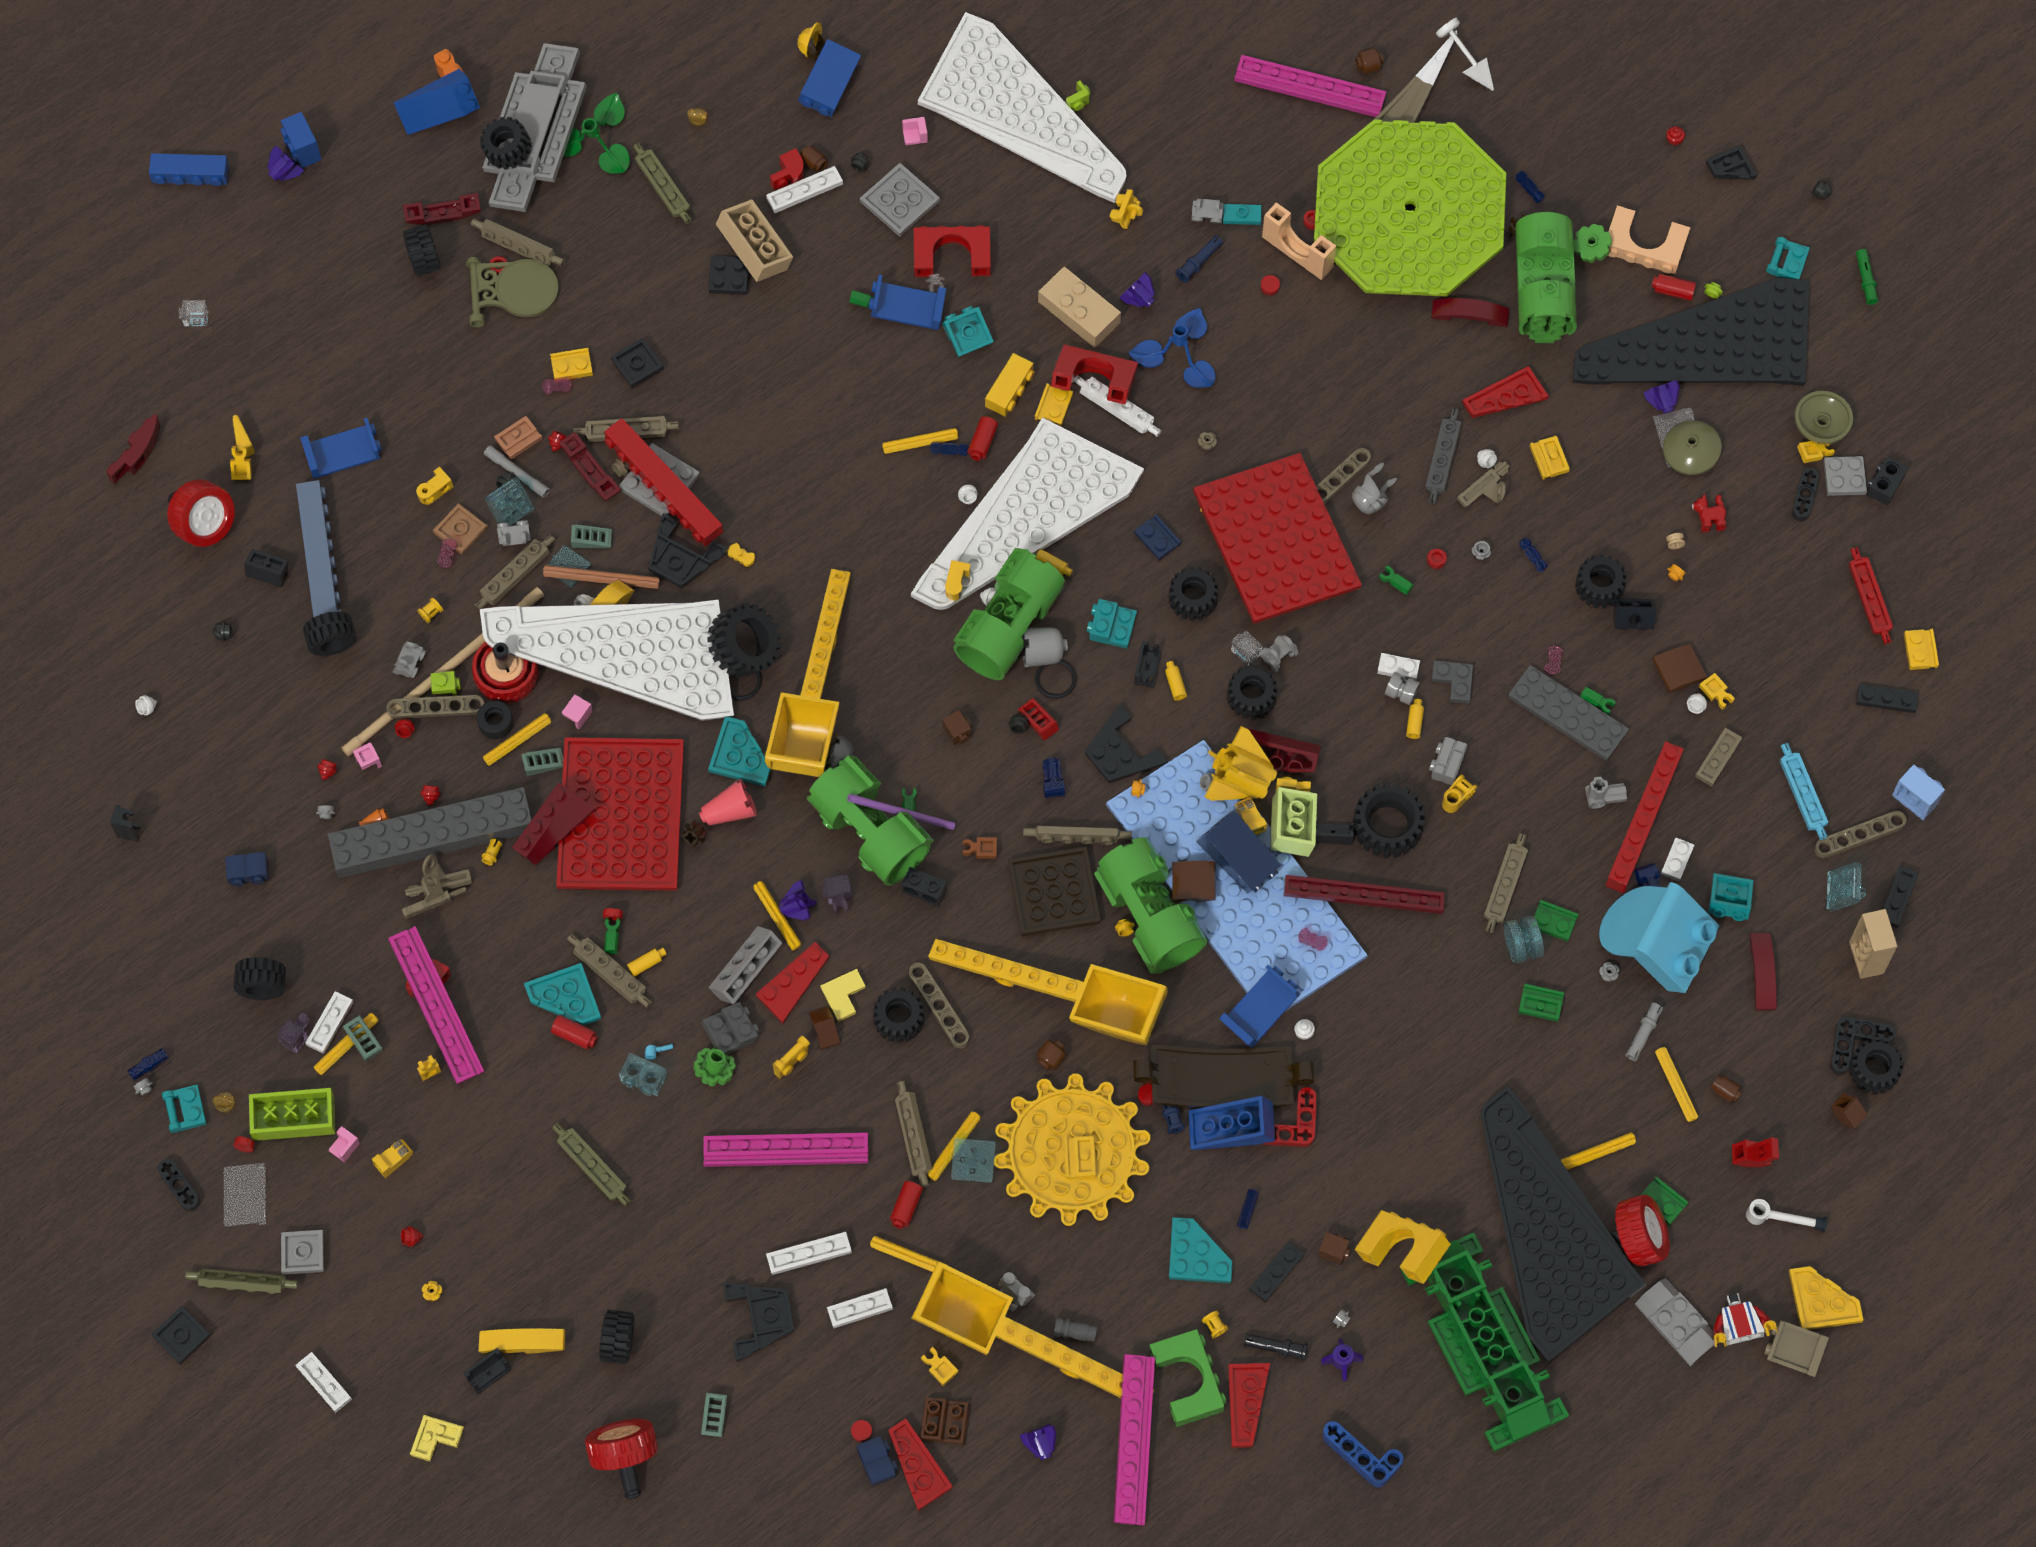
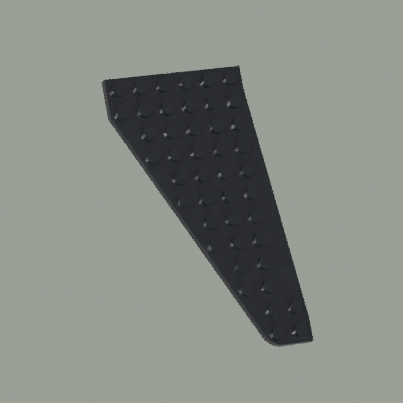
(1728, 340)
(1559, 1248)

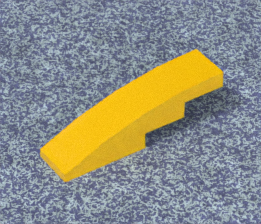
(522, 1340)

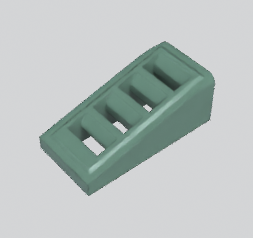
(583, 543)
(537, 769)
(361, 1049)
(720, 1397)

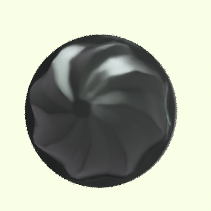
(859, 162)
(1822, 190)
(503, 479)
(222, 630)
(1018, 724)

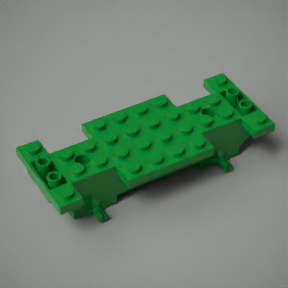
(1488, 1345)

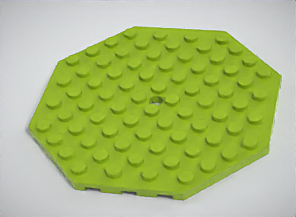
(1420, 250)

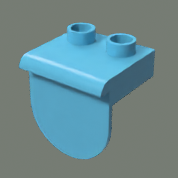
(1661, 931)

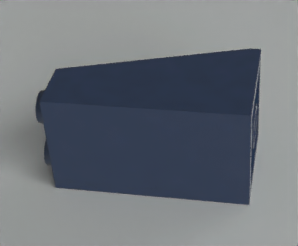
(1239, 852)

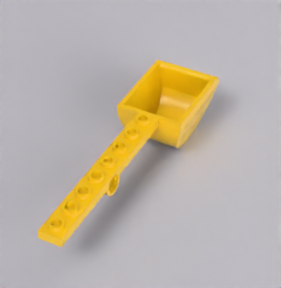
(805, 721)
(1103, 1003)
(976, 1315)

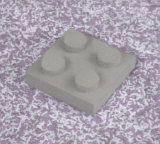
(1844, 476)
(302, 1252)

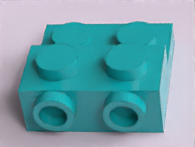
(967, 331)
(1111, 624)
(1730, 897)

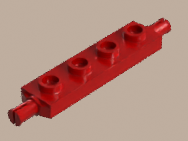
(1870, 595)

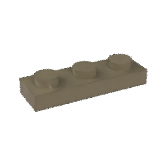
(1718, 757)

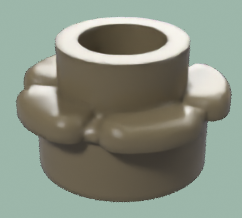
(1207, 445)
(620, 468)

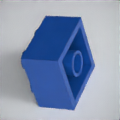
(300, 140)

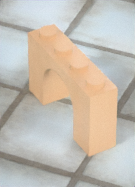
(1278, 231)
(1662, 258)

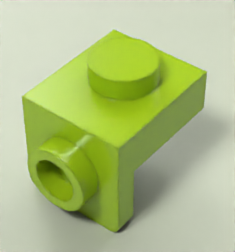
(1079, 99)
(445, 683)

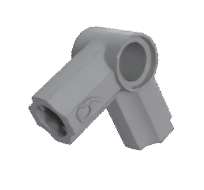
(1601, 793)

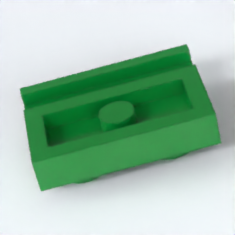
(1555, 920)
(1541, 1002)
(1667, 1199)

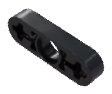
(1807, 501)
(191, 1193)

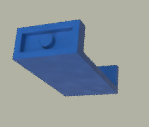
(829, 78)
(907, 304)
(342, 450)
(1261, 1006)

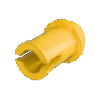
(491, 853)

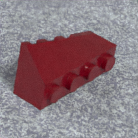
(1288, 753)
(551, 823)

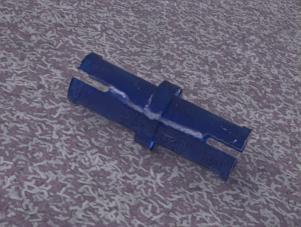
(148, 1064)

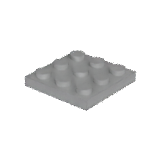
(899, 199)
(635, 489)

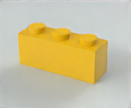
(1009, 385)

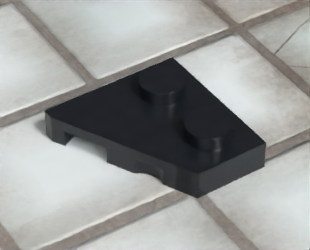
(1731, 165)

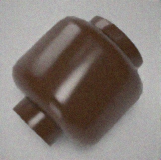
(1369, 61)
(1051, 1054)

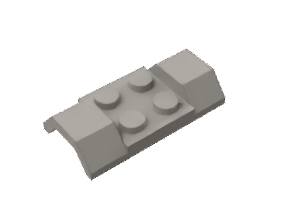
(1676, 1321)

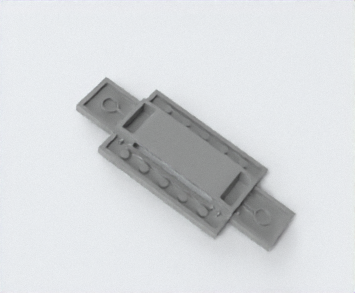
(532, 103)

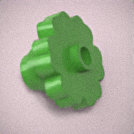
(1592, 243)
(714, 1066)

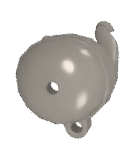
(1368, 497)

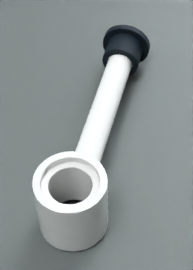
(1818, 1223)

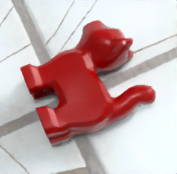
(1711, 515)

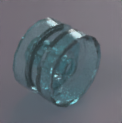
(1523, 939)

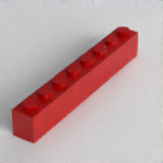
(663, 482)
(1644, 817)

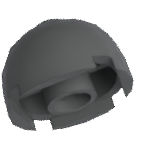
(838, 751)

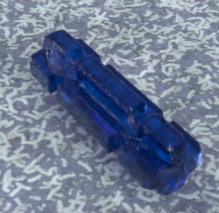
(1530, 187)
(949, 448)
(1533, 554)
(1247, 1209)

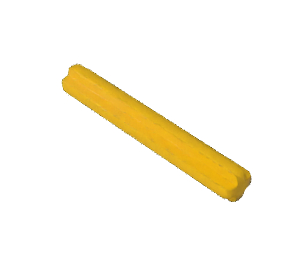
(920, 440)
(516, 739)
(777, 915)
(343, 1046)
(1676, 1084)
(1599, 1151)
(947, 1154)
(903, 1253)

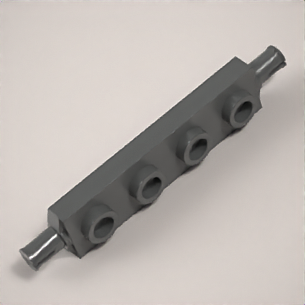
(1443, 456)

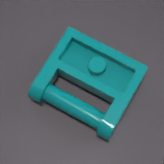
(1794, 261)
(191, 1108)

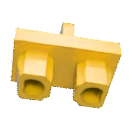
(1128, 210)

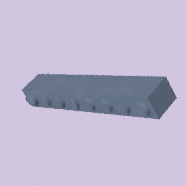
(318, 547)

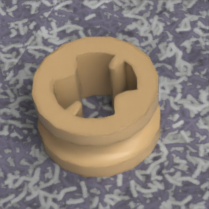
(1675, 540)

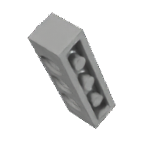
(745, 965)

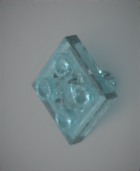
(507, 498)
(1844, 887)
(973, 1160)

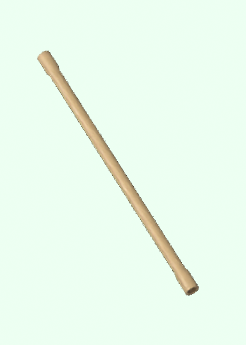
(356, 742)

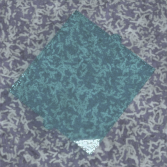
(570, 559)

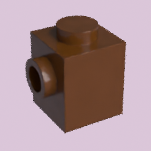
(957, 727)
(1849, 1110)
(1334, 1248)

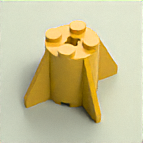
(1240, 770)

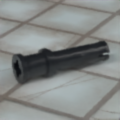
(1285, 1348)

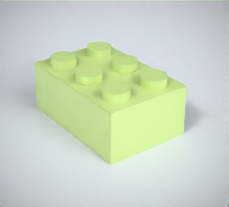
(1293, 821)

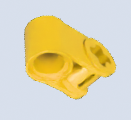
(1460, 792)

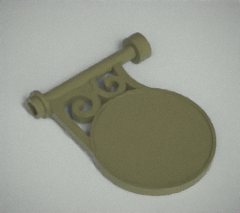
(520, 288)

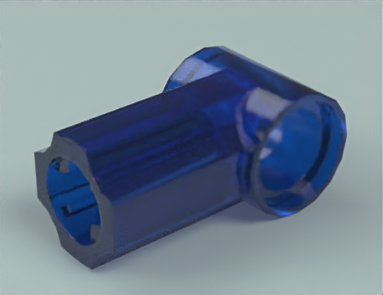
(1053, 780)
(1648, 875)

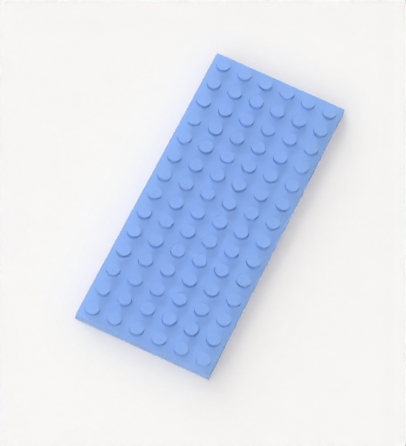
(1239, 925)

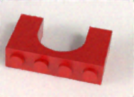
(974, 239)
(1075, 361)

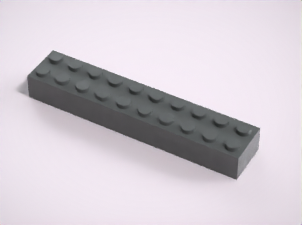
(429, 832)

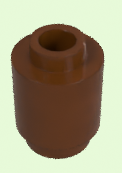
(813, 158)
(1726, 1089)

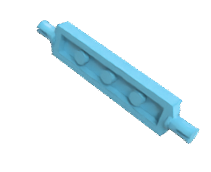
(1803, 791)

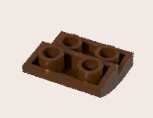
(1679, 668)
(1194, 881)
(945, 1421)

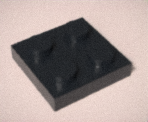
(727, 276)
(637, 362)
(181, 1335)

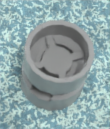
(1402, 688)

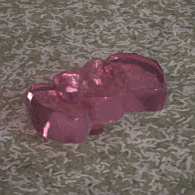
(556, 385)
(447, 553)
(1555, 655)
(1312, 939)

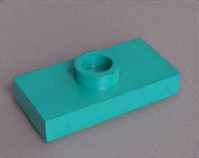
(1241, 214)

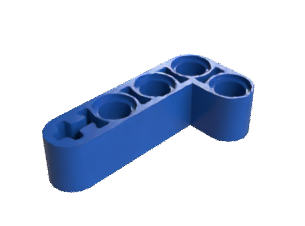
(1360, 1451)

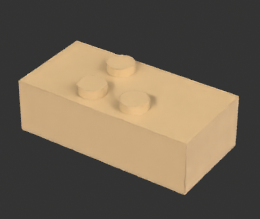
(754, 240)
(1079, 307)
(1873, 943)

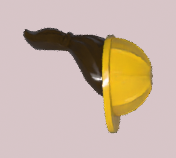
(811, 42)

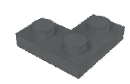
(1459, 677)

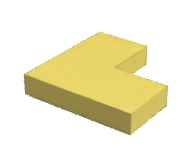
(837, 993)
(433, 1431)

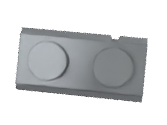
(1448, 761)

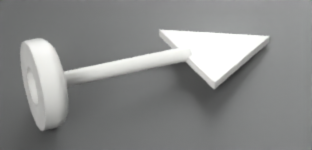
(1479, 71)

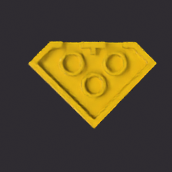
(1821, 1301)

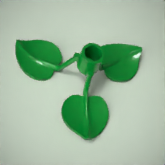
(609, 112)

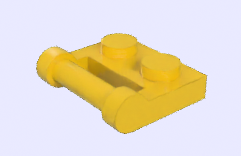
(796, 1053)

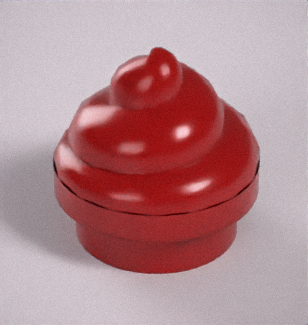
(1675, 135)
(554, 440)
(404, 728)
(327, 769)
(430, 794)
(410, 1236)

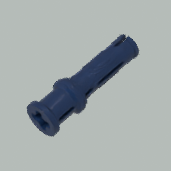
(1194, 264)
(1173, 1119)

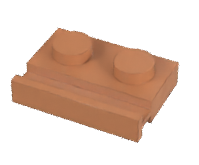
(518, 437)

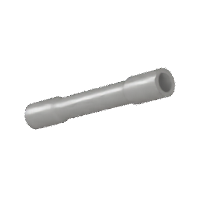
(500, 459)

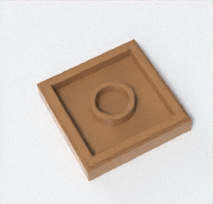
(461, 527)

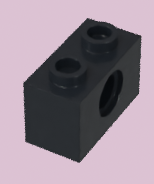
(1626, 607)

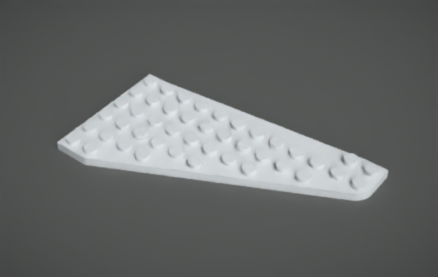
(1003, 98)
(1038, 499)
(629, 648)

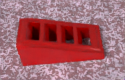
(1044, 729)

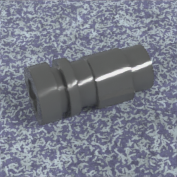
(1074, 1330)

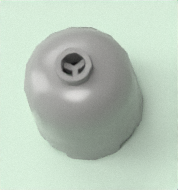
(1043, 646)

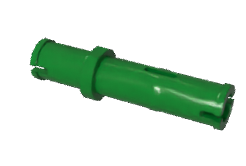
(1868, 283)

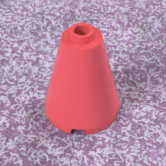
(729, 805)

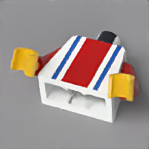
(1741, 1322)

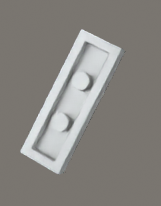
(329, 1022)
(859, 1308)
(323, 1382)

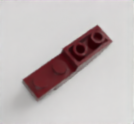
(141, 446)

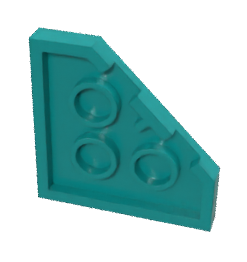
(739, 754)
(565, 994)
(1196, 1255)

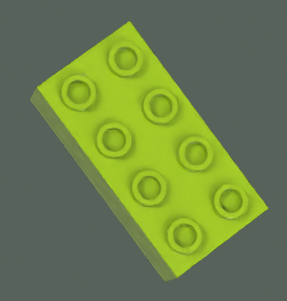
(292, 1114)

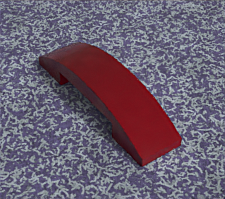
(442, 212)
(1470, 309)
(588, 467)
(1764, 971)

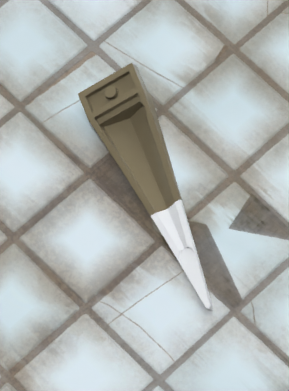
(1411, 99)

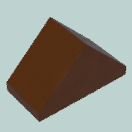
(824, 1027)

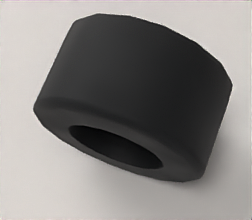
(491, 708)

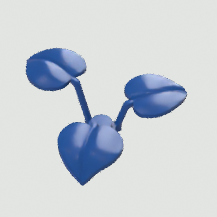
(1189, 325)

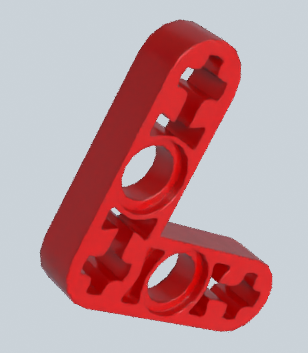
(1301, 1126)

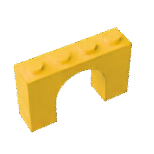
(1390, 1229)

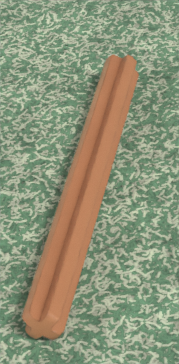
(600, 576)

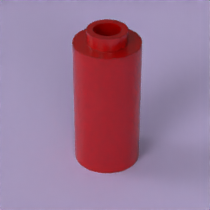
(1674, 287)
(982, 438)
(574, 1032)
(906, 1204)

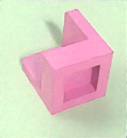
(914, 131)
(577, 711)
(367, 756)
(344, 1145)

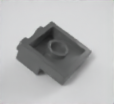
(731, 1028)

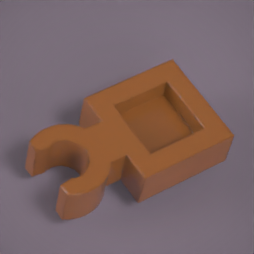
(984, 848)

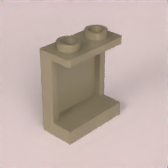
(1796, 1348)

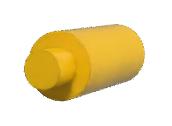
(1060, 565)
(1175, 681)
(1415, 719)
(646, 961)

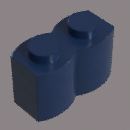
(247, 868)
(876, 1461)

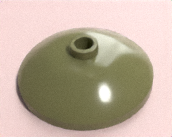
(1825, 408)
(1696, 457)

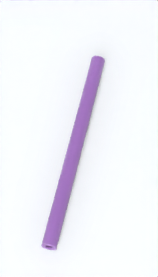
(895, 810)

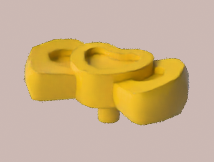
(741, 555)

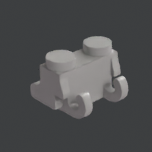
(1207, 209)
(513, 534)
(1281, 646)
(408, 658)
(1013, 1288)

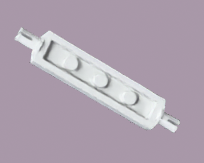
(1127, 413)

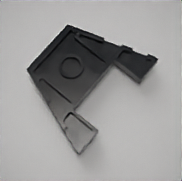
(675, 561)
(1114, 756)
(769, 1316)

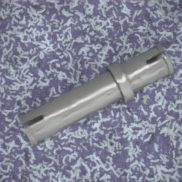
(1646, 1027)

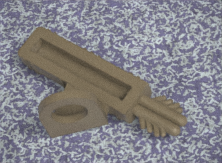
(1487, 486)
(447, 881)
(433, 898)

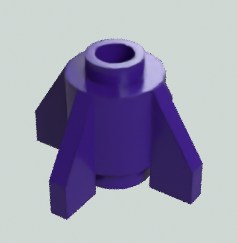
(282, 166)
(1140, 293)
(1663, 396)
(796, 903)
(1345, 1362)
(1040, 1441)

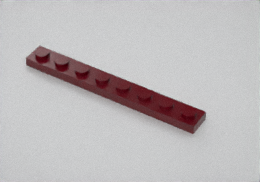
(1363, 894)

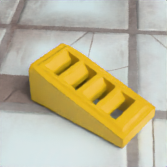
(241, 437)

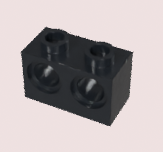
(1886, 480)
(924, 886)

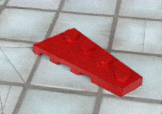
(1511, 392)
(786, 989)
(1246, 1395)
(920, 1469)

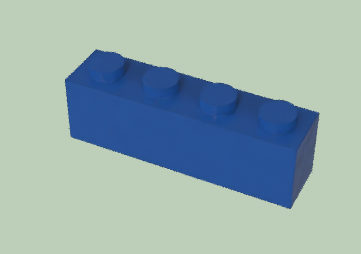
(189, 169)

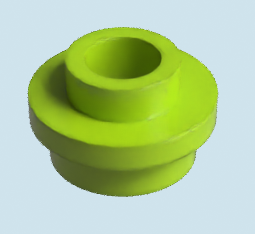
(1713, 290)

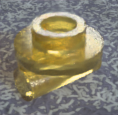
(697, 116)
(224, 1102)

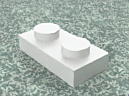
(1405, 666)
(1677, 859)

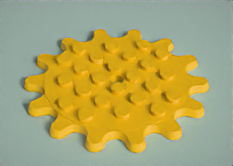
(1038, 1149)

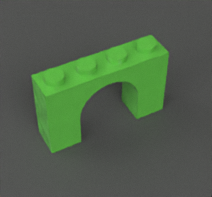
(1190, 1349)

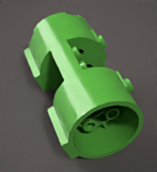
(1545, 276)
(992, 637)
(890, 843)
(1166, 931)

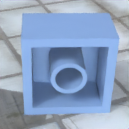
(1918, 792)

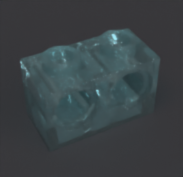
(646, 1070)

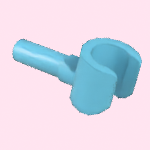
(651, 1050)

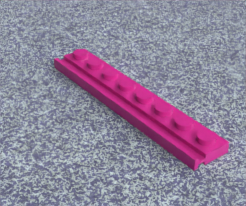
(1310, 86)
(436, 1005)
(785, 1149)
(1134, 1440)

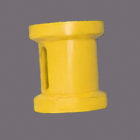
(430, 610)
(1215, 1324)

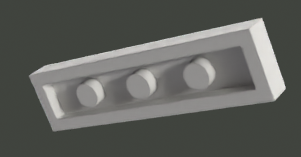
(804, 189)
(808, 1253)

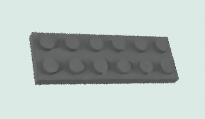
(1568, 713)

